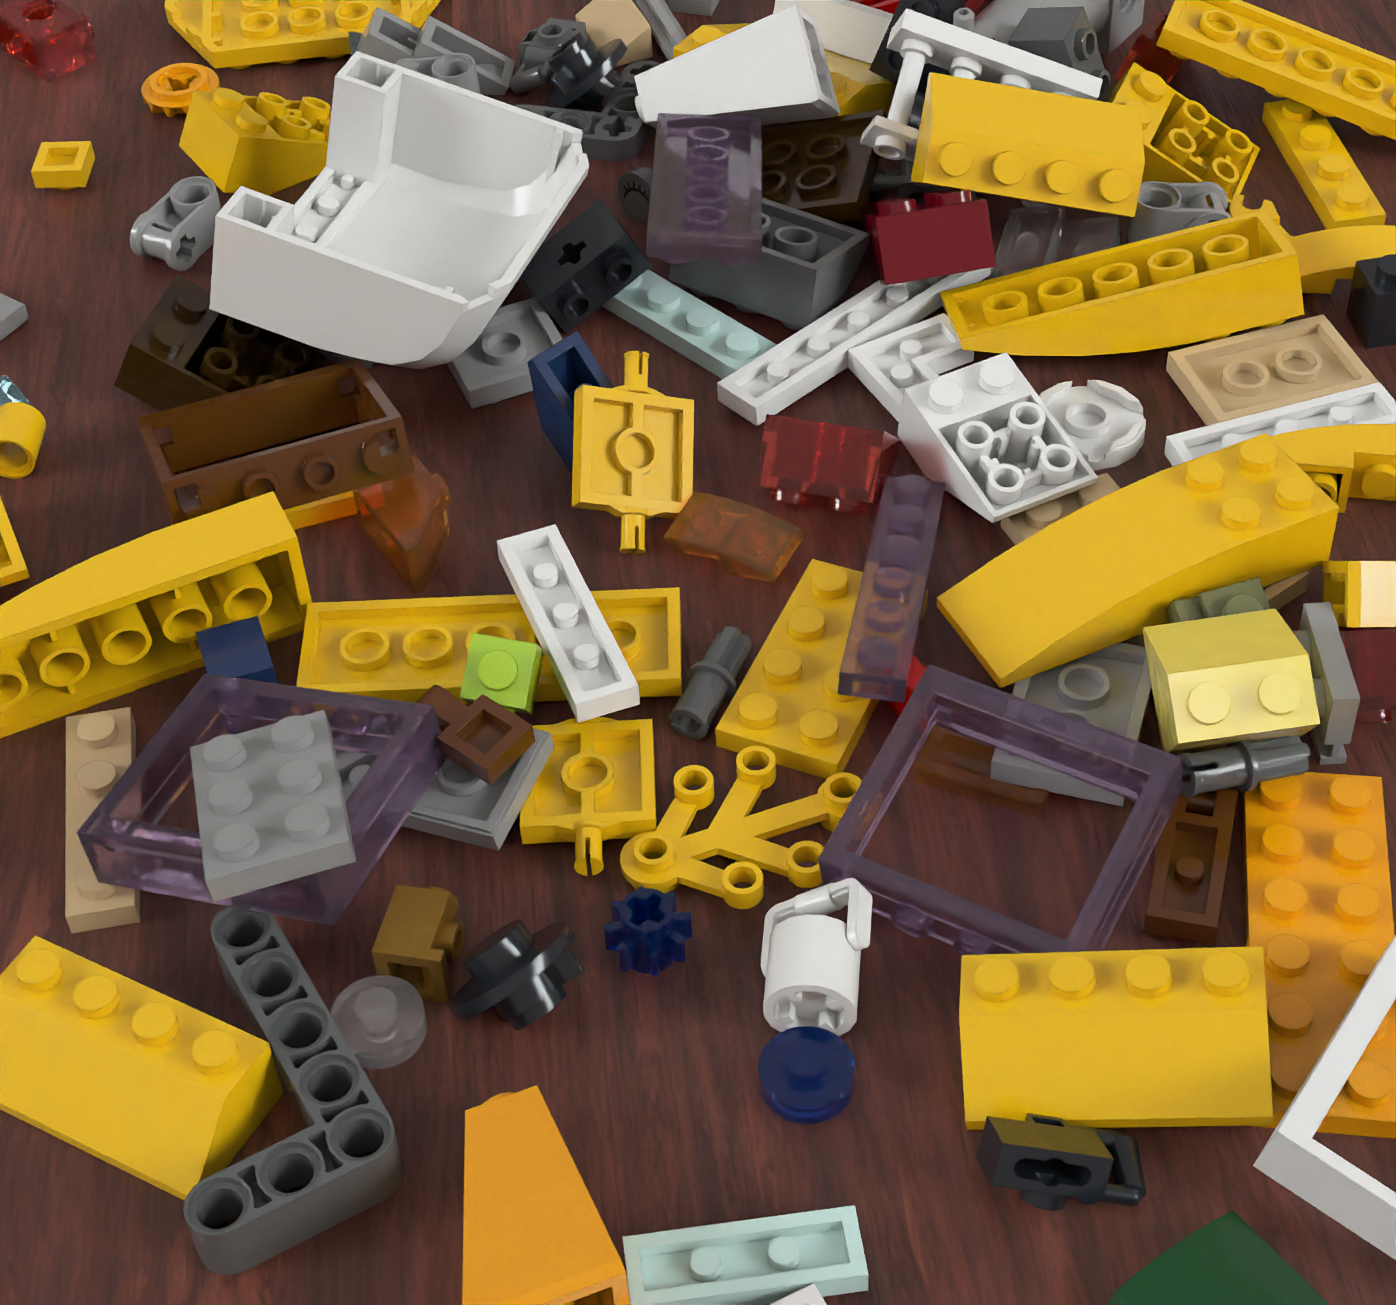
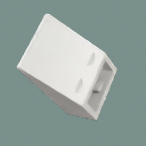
(990, 439)

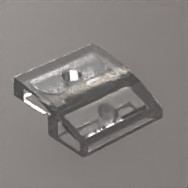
(1044, 237)

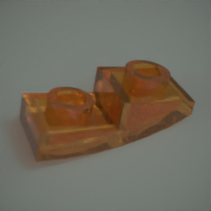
(738, 535)

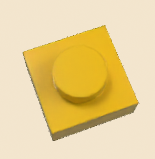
(63, 164)

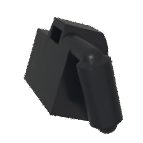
(1061, 1161)

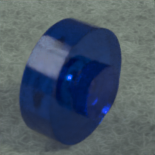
(806, 1074)

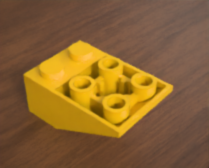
(1181, 136)
(256, 140)

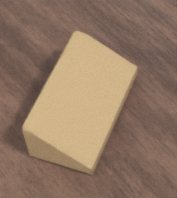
(618, 19)

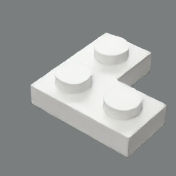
(907, 359)

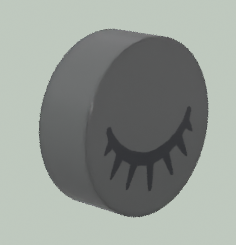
(635, 192)

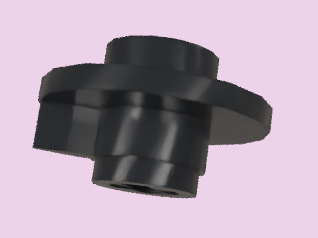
(584, 71)
(518, 973)

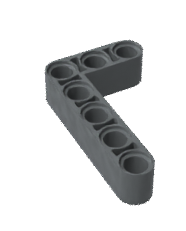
(324, 1156)

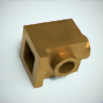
(420, 940)

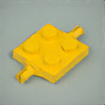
(632, 452)
(593, 787)

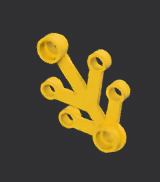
(734, 833)

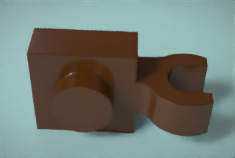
(480, 736)

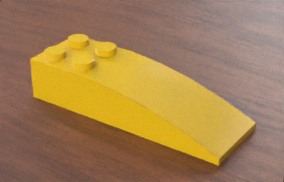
(1137, 294)
(1136, 552)
(137, 607)

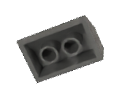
(800, 272)

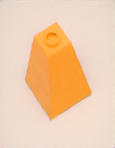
(529, 1214)

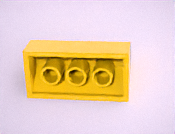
(1030, 145)
(1117, 1037)
(127, 1069)

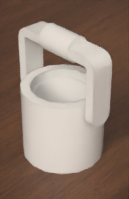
(815, 958)

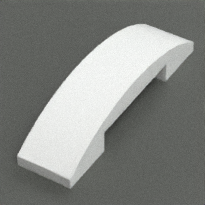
(845, 25)

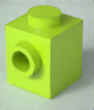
(503, 672)

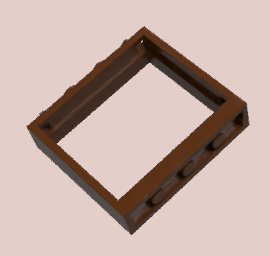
(273, 415)

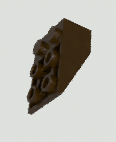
(199, 354)

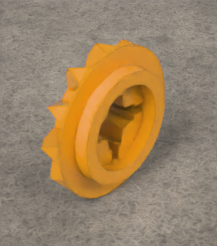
(173, 85)

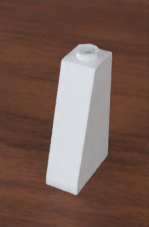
(761, 71)

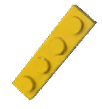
(1322, 165)

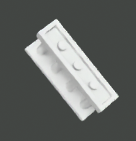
(968, 56)

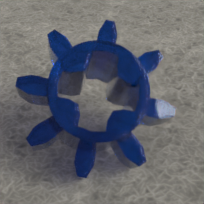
(648, 931)

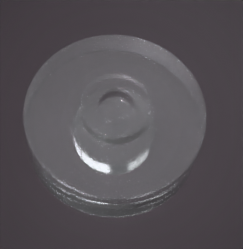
(381, 1020)

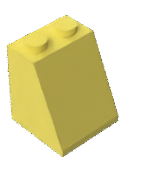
(1229, 681)

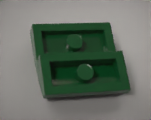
(1218, 1267)

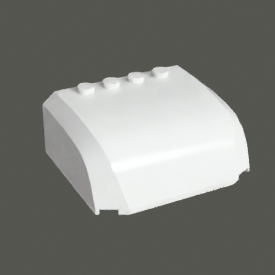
(409, 225)

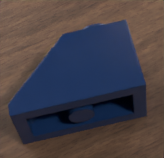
(554, 379)

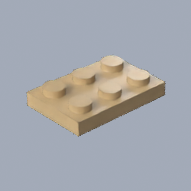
(1266, 369)

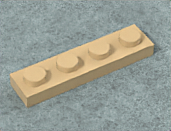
(97, 755)

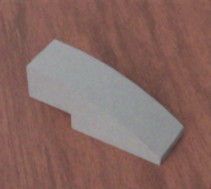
(396, 39)

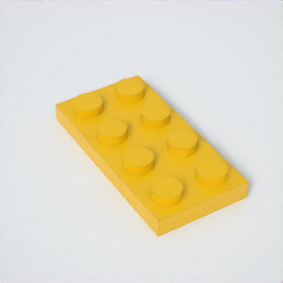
(792, 685)

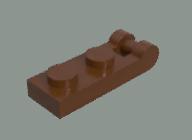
(1192, 867)

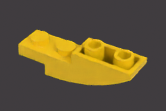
(1346, 459)

